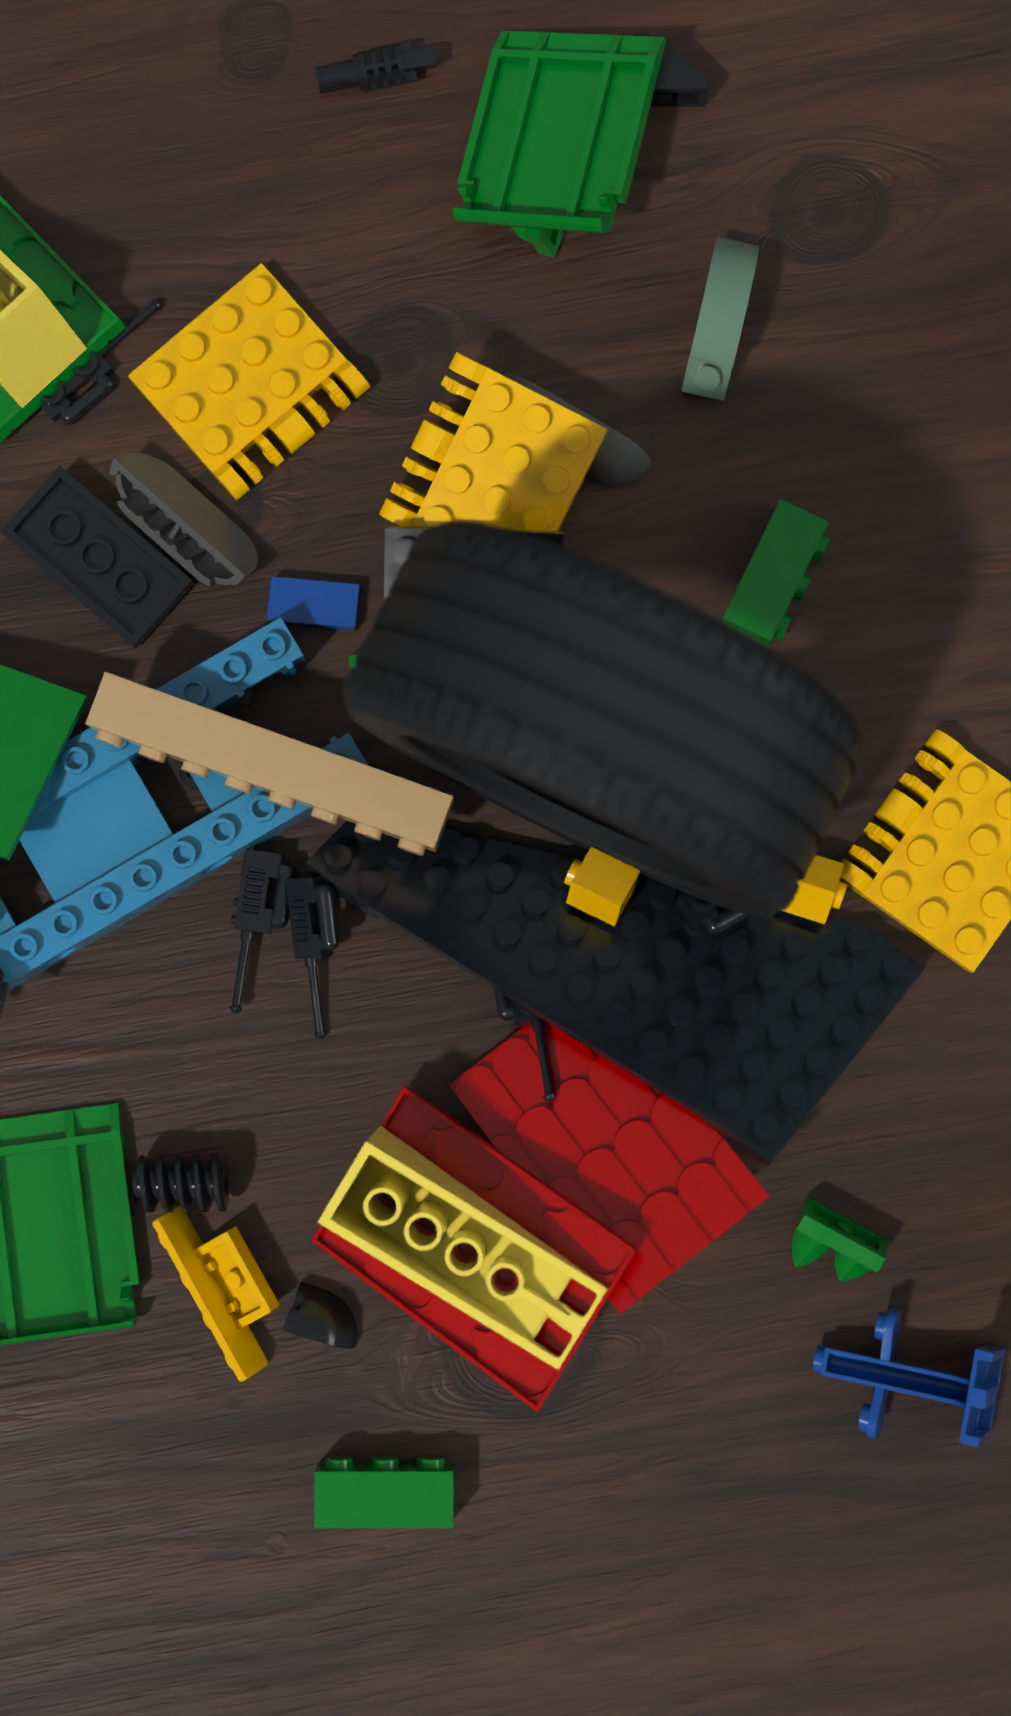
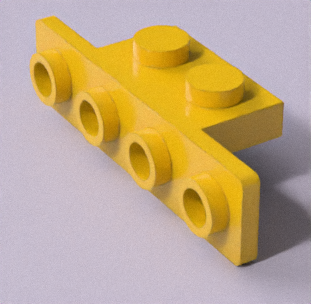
(224, 1286)

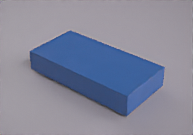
(313, 603)

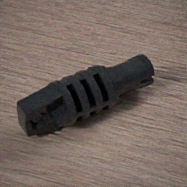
(377, 68)

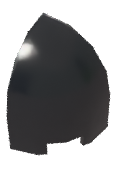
(321, 1317)

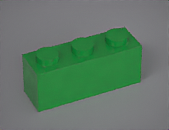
(777, 573)
(384, 1493)

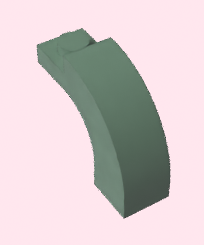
(720, 318)

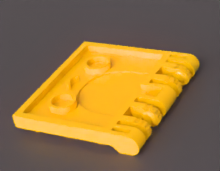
(244, 375)
(508, 463)
(954, 855)

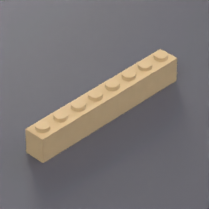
(269, 762)

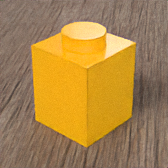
(601, 885)
(819, 890)

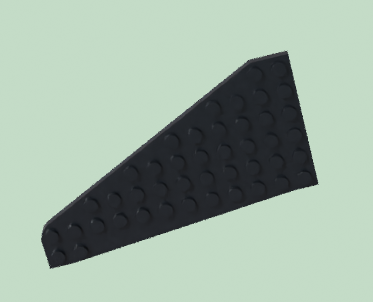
(724, 1023)

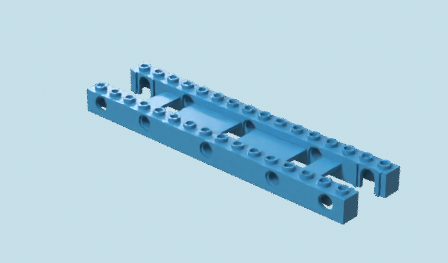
(105, 839)

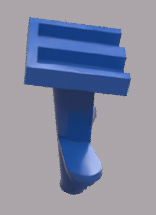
(973, 1393)

